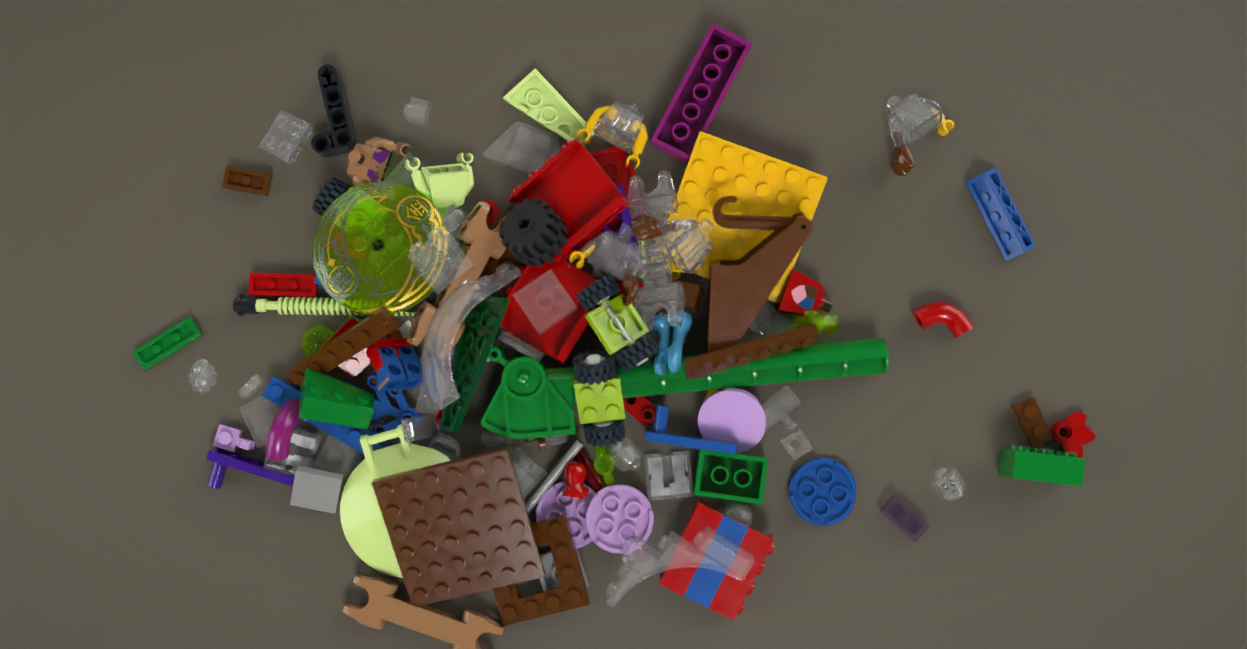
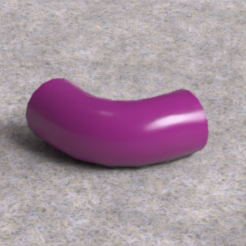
(282, 430)

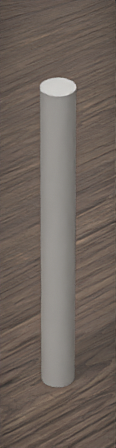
(553, 475)

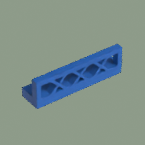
(1000, 214)

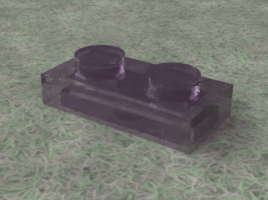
(904, 518)

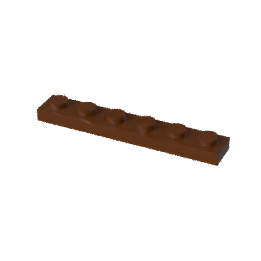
(344, 346)
(750, 351)

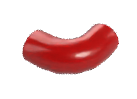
(943, 313)

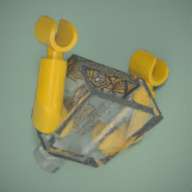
(619, 126)

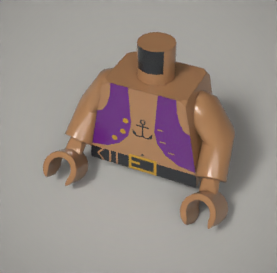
(371, 160)

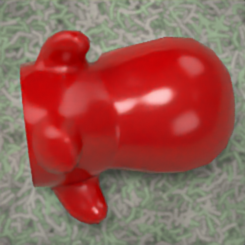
(574, 478)

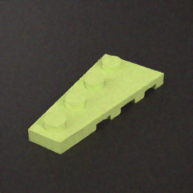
(546, 106)

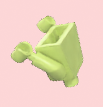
(444, 184)

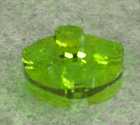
(826, 322)

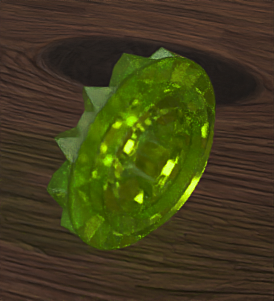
(309, 341)

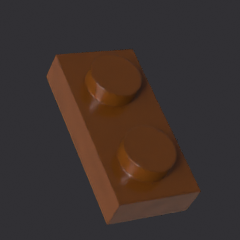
(247, 181)
(1032, 422)

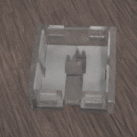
(302, 447)
(668, 475)

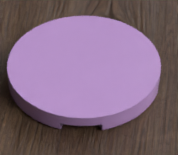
(732, 417)
(555, 505)
(618, 515)

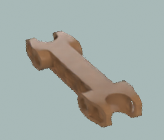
(478, 247)
(387, 606)

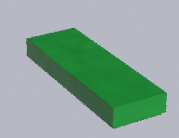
(167, 343)

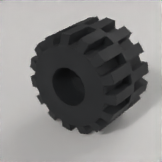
(533, 232)

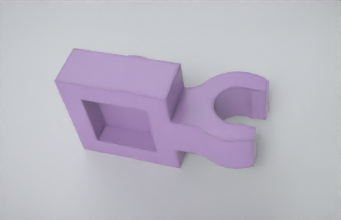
(231, 438)

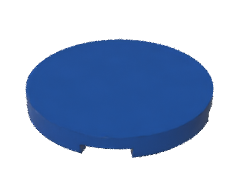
(822, 491)

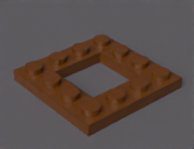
(573, 588)

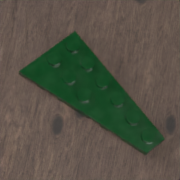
(471, 355)

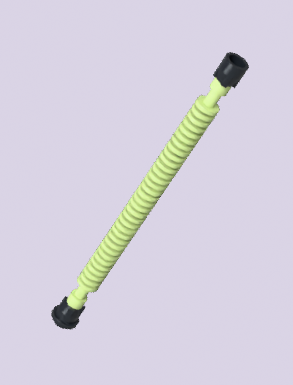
(287, 305)

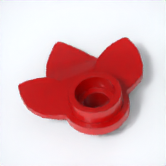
(1075, 433)

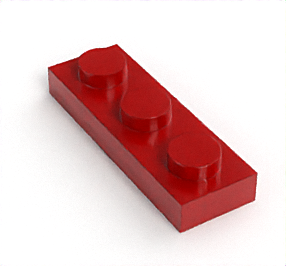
(282, 285)

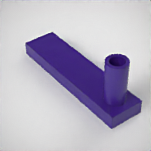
(222, 458)

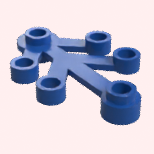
(384, 407)

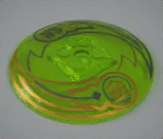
(344, 252)

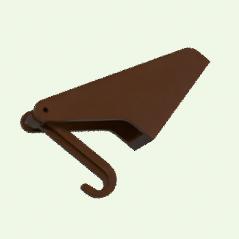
(744, 284)

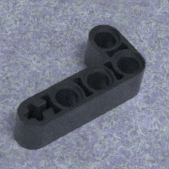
(333, 110)

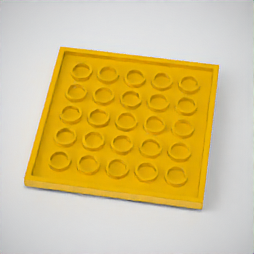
(762, 189)

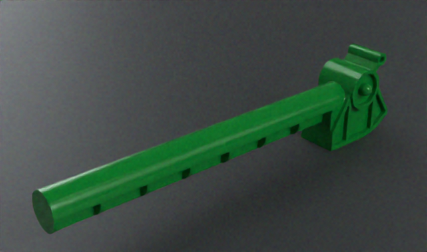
(541, 400)

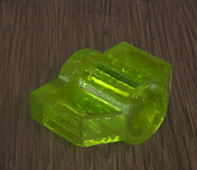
(604, 464)

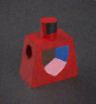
(803, 295)

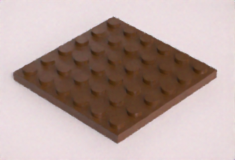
(459, 527)

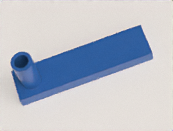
(660, 435)

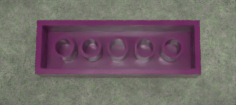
(700, 93)

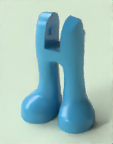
(674, 352)

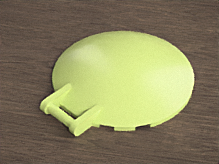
(359, 507)

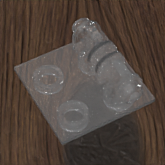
(285, 137)

